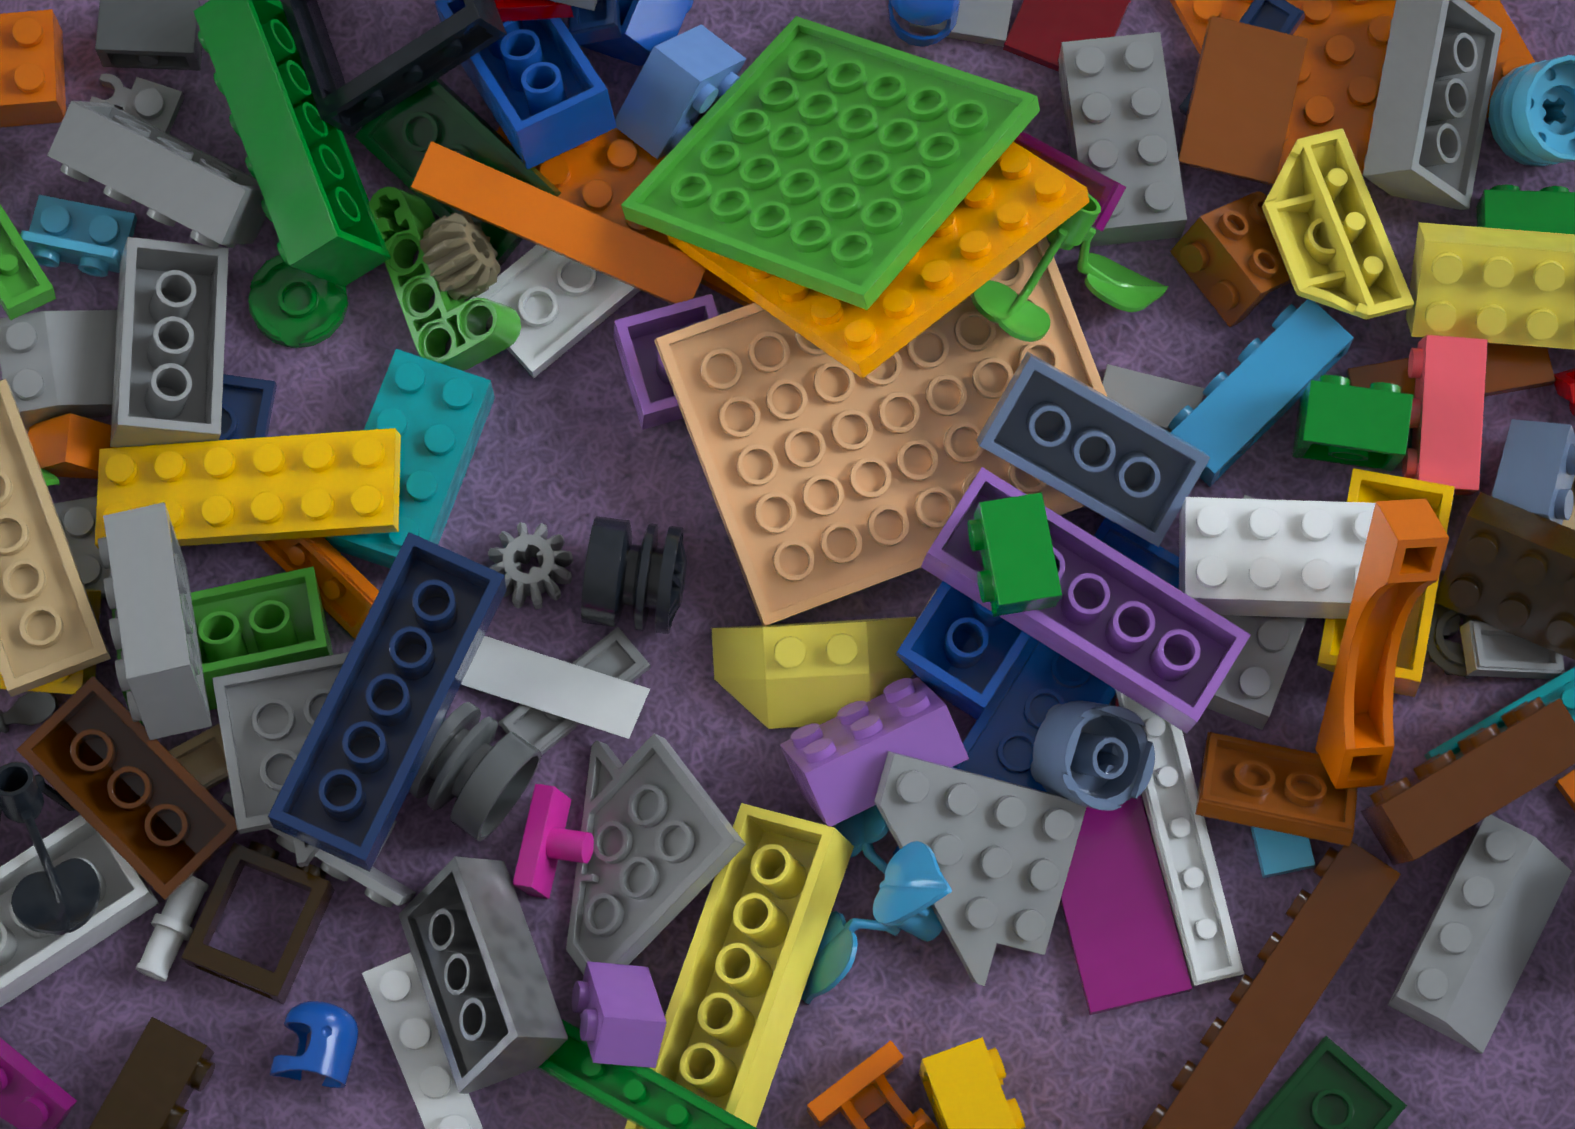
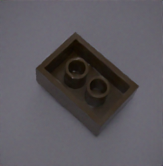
(1514, 574)

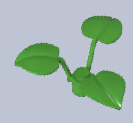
(1104, 278)

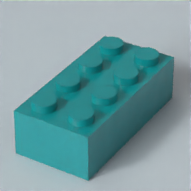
(439, 423)

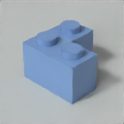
(677, 86)

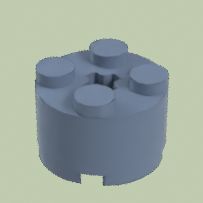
(1093, 754)

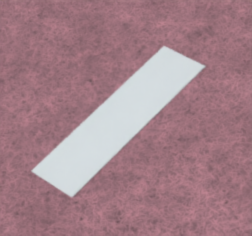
(556, 687)

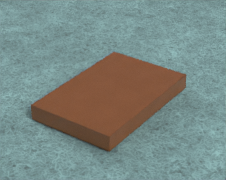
(1241, 100)
(1273, 790)

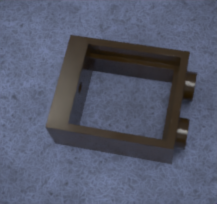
(240, 972)

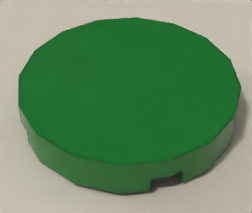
(305, 315)

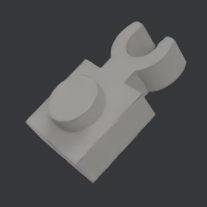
(146, 101)

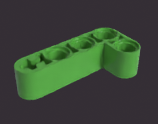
(401, 222)

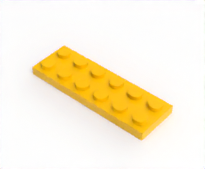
(259, 486)

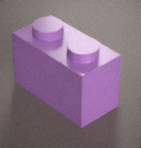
(619, 1014)

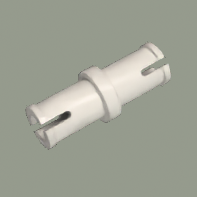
(171, 929)

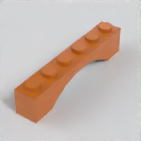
(1396, 567)

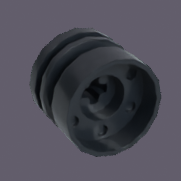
(632, 575)

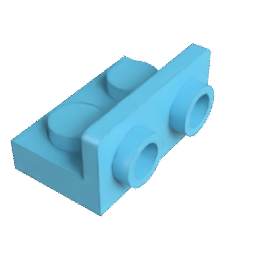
(78, 235)

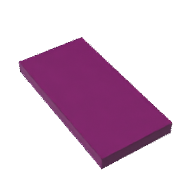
(1121, 913)

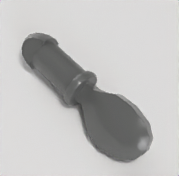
(29, 710)

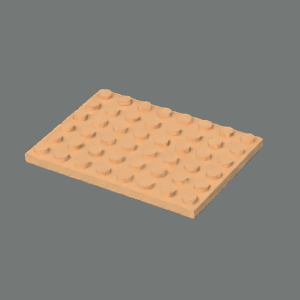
(847, 475)

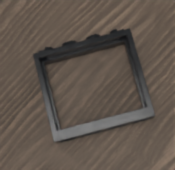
(396, 77)

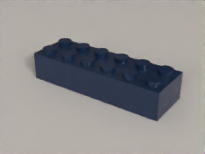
(388, 702)

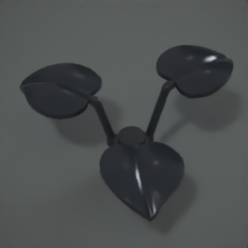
(59, 896)

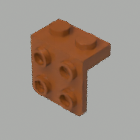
(1233, 257)

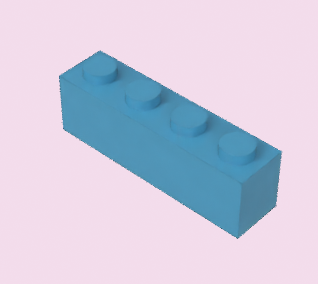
(1262, 387)

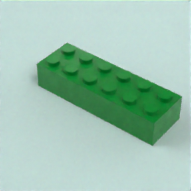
(293, 154)

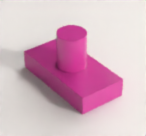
(548, 841)

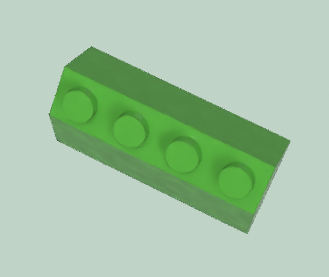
(258, 625)

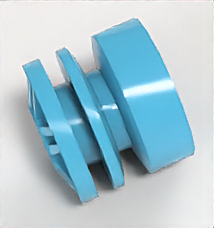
(1518, 112)

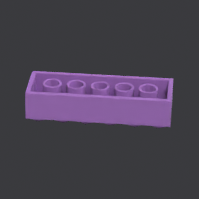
(1110, 615)

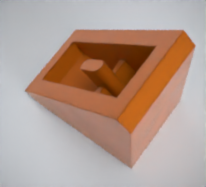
(70, 445)

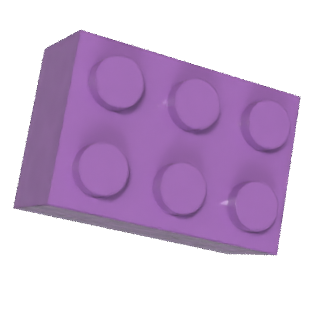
(844, 757)

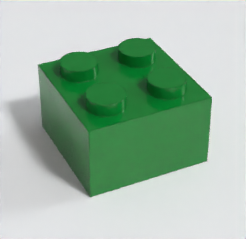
(1353, 423)

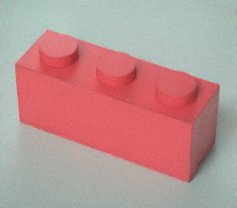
(1447, 412)

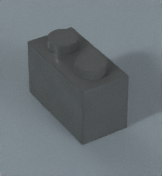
(149, 34)

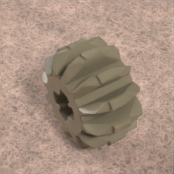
(460, 256)

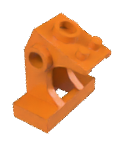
(865, 1091)

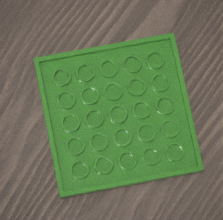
(831, 161)

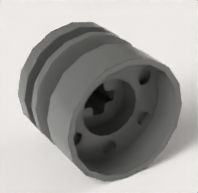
(480, 775)

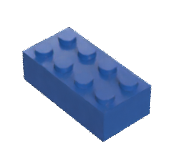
(538, 87)

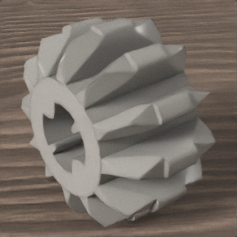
(539, 580)

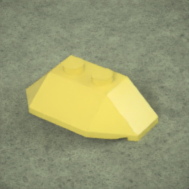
(1333, 231)
(808, 669)

